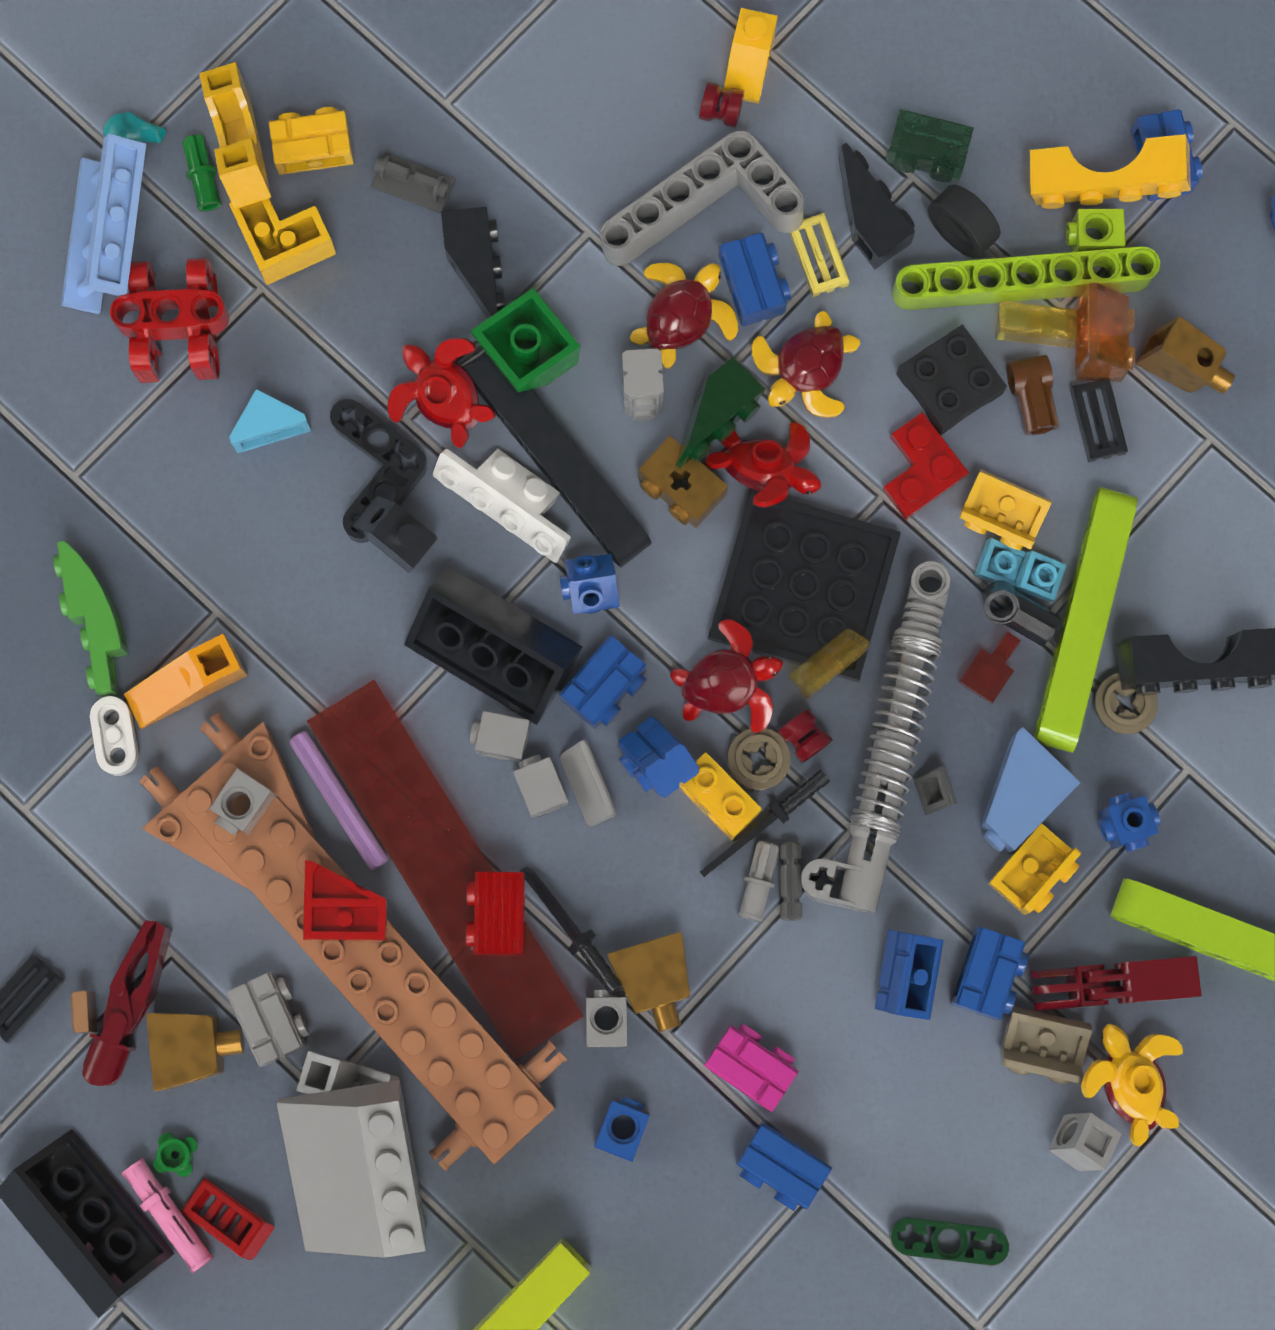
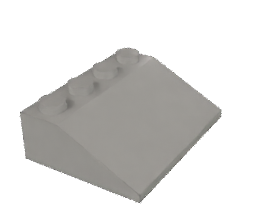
(354, 1171)

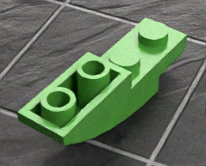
(90, 604)

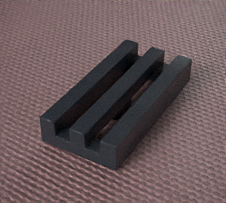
(1084, 424)
(44, 971)

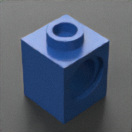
(622, 1147)

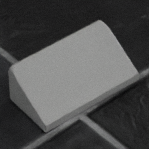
(587, 784)

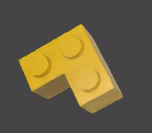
(286, 244)

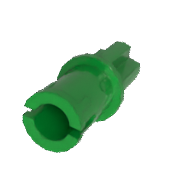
(201, 173)

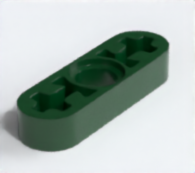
(980, 1234)

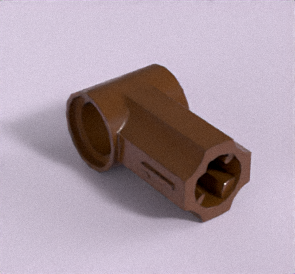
(1032, 384)

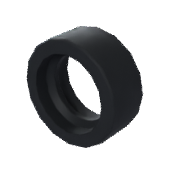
(964, 221)

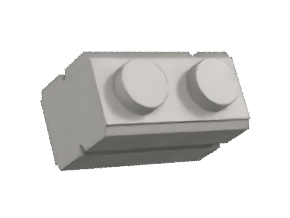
(642, 383)
(268, 1019)

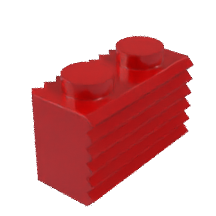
(497, 913)

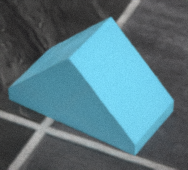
(266, 422)

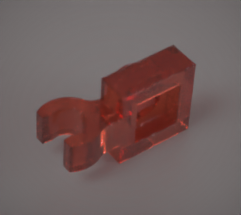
(988, 672)

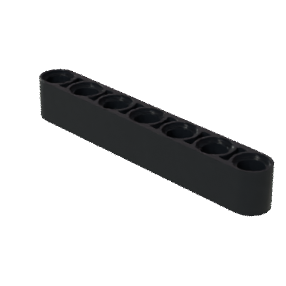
(558, 460)

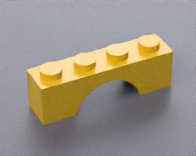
(239, 150)
(1158, 169)

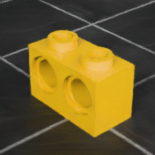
(720, 798)

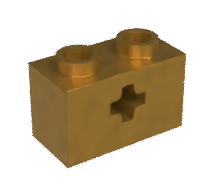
(703, 486)

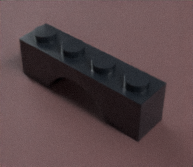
(1155, 663)

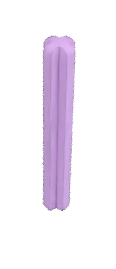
(338, 800)

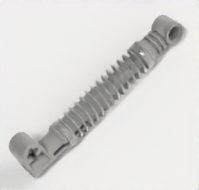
(891, 753)

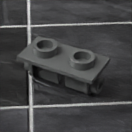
(412, 182)

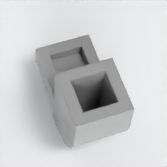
(330, 1073)

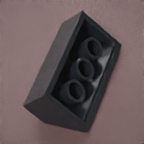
(492, 645)
(84, 1222)

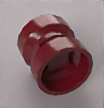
(730, 104)
(800, 728)

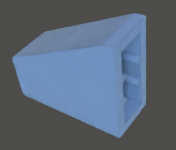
(1024, 793)

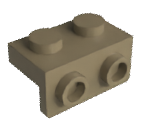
(1045, 1045)

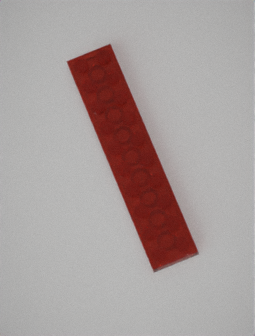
(437, 861)

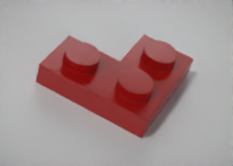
(932, 470)

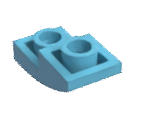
(1026, 571)

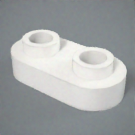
(114, 737)

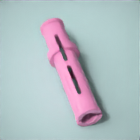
(167, 1215)

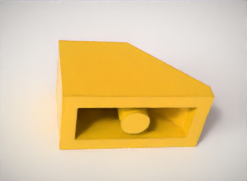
(750, 53)

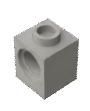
(500, 736)
(239, 785)
(540, 786)
(606, 1038)
(1085, 1141)

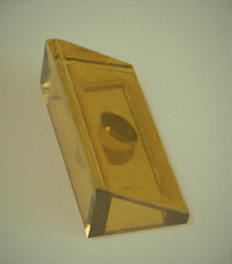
(1036, 324)
(829, 662)

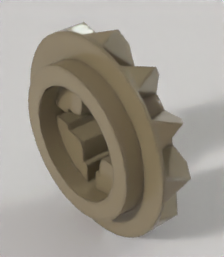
(1124, 722)
(776, 752)

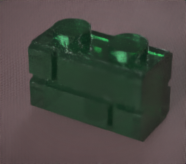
(929, 146)

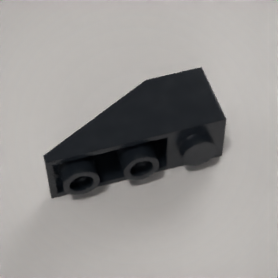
(873, 218)
(469, 252)

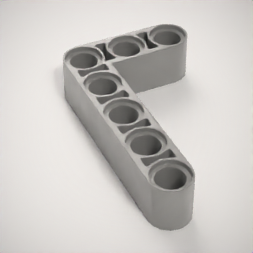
(703, 193)

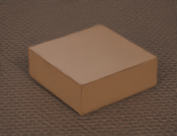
(83, 1012)

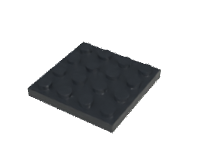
(804, 580)

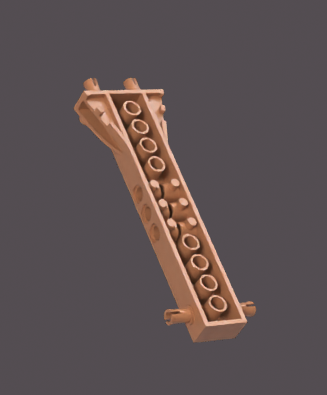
(383, 980)

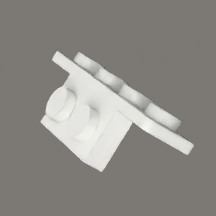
(508, 496)

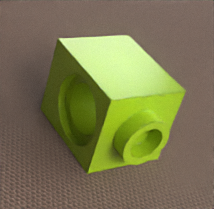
(1107, 221)

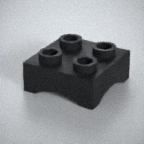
(951, 379)

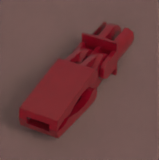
(1134, 983)
(126, 1009)

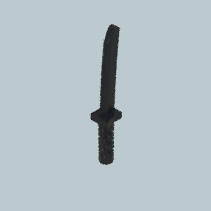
(781, 810)
(581, 942)

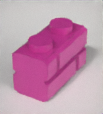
(751, 1067)

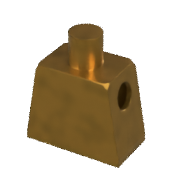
(1185, 357)
(654, 977)
(188, 1048)

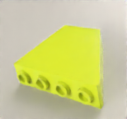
(539, 1291)

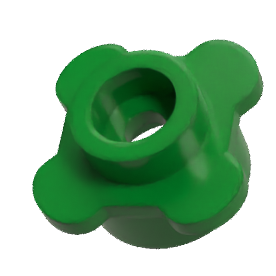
(167, 1146)

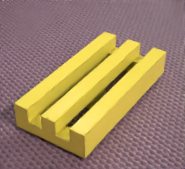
(828, 284)

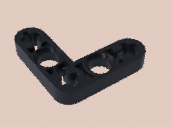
(390, 472)

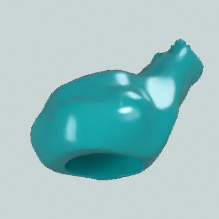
(134, 128)

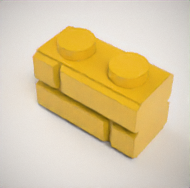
(311, 141)

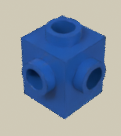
(590, 584)
(1115, 825)

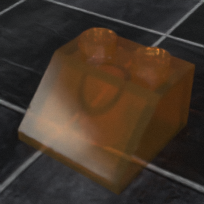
(1103, 335)

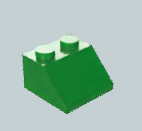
(528, 342)

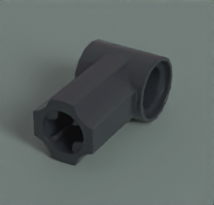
(1022, 614)

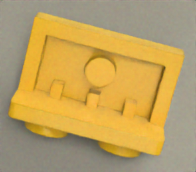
(1004, 510)
(1034, 871)

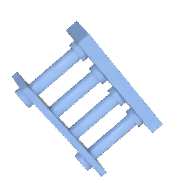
(103, 224)

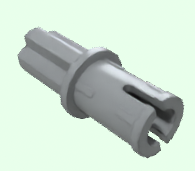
(759, 881)

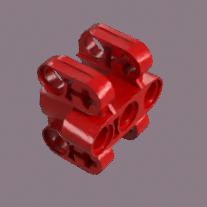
(149, 327)

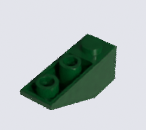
(721, 402)

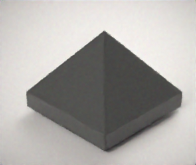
(935, 790)

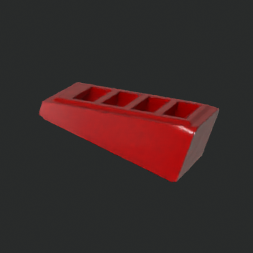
(254, 1238)

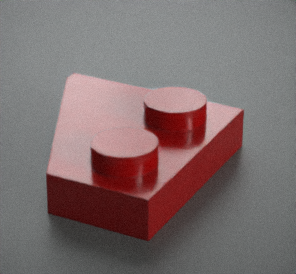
(340, 908)

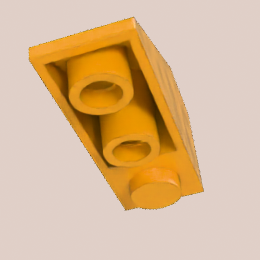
(186, 681)

